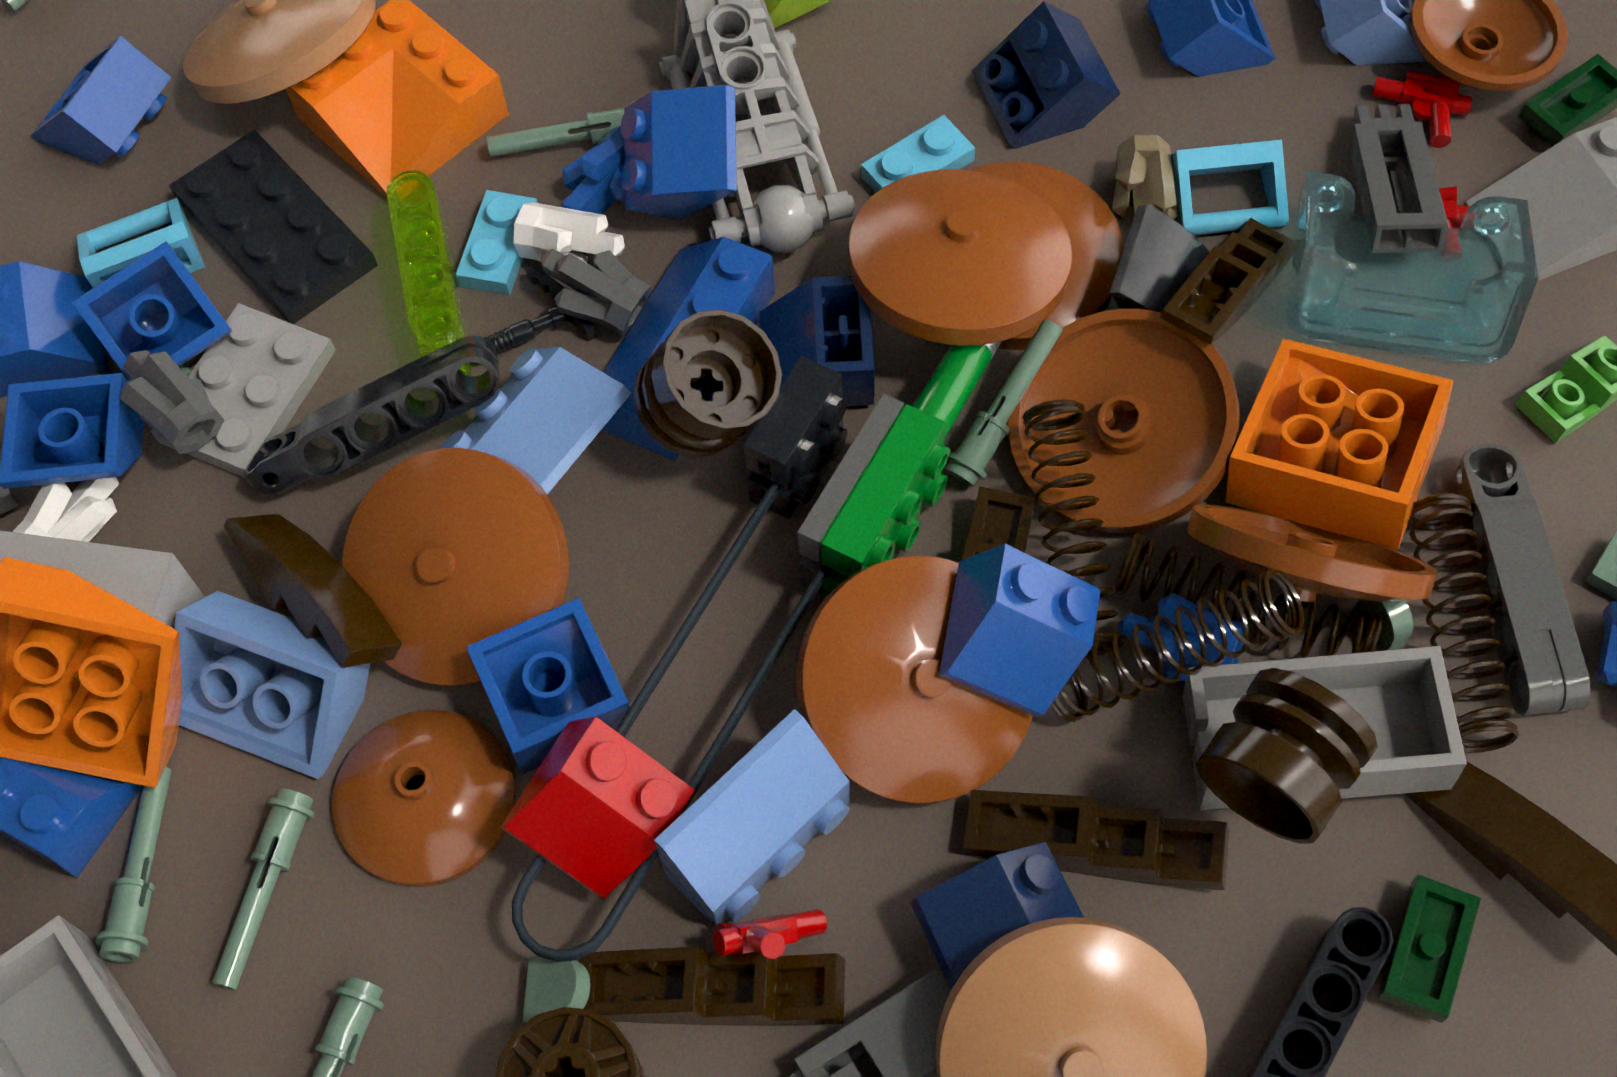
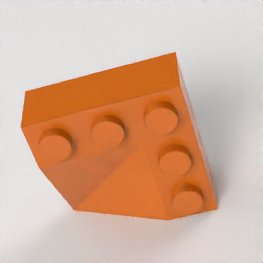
(400, 97)
(1338, 443)
(84, 677)

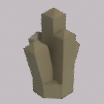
(1144, 177)

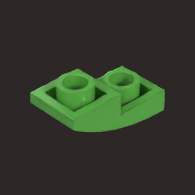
(1574, 392)

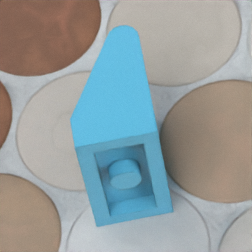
(1261, 156)
(106, 263)

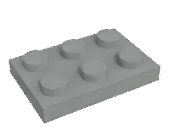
(255, 383)

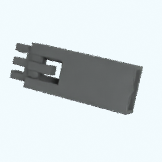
(1396, 211)
(894, 1034)

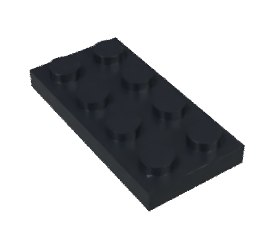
(273, 226)

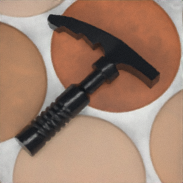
(527, 329)

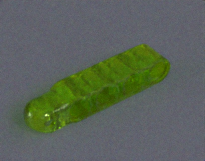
(425, 263)

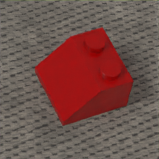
(596, 806)

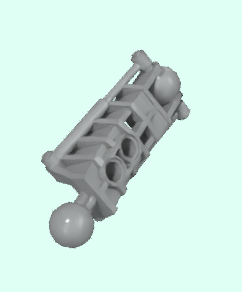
(781, 214)

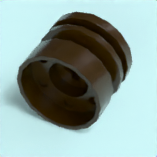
(728, 367)
(1287, 755)
(566, 1042)

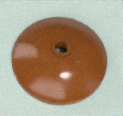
(1490, 41)
(443, 825)

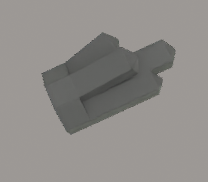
(601, 294)
(170, 401)

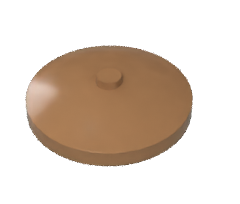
(271, 45)
(1071, 1005)

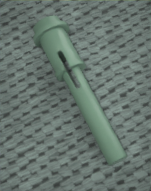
(556, 134)
(990, 427)
(275, 846)
(132, 894)
(347, 1026)

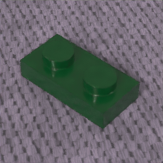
(1573, 101)
(1429, 948)

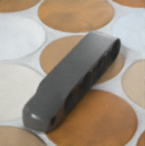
(1524, 585)

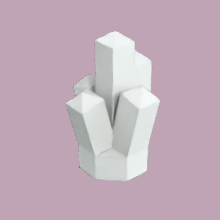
(563, 229)
(70, 514)

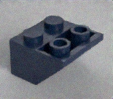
(1045, 78)
(829, 326)

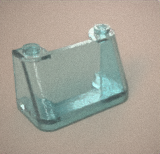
(1419, 303)

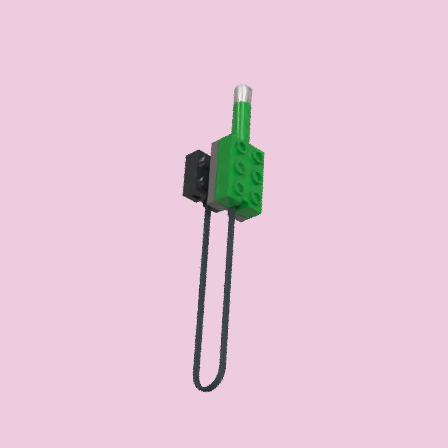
(856, 522)

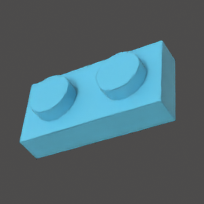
(928, 149)
(490, 256)

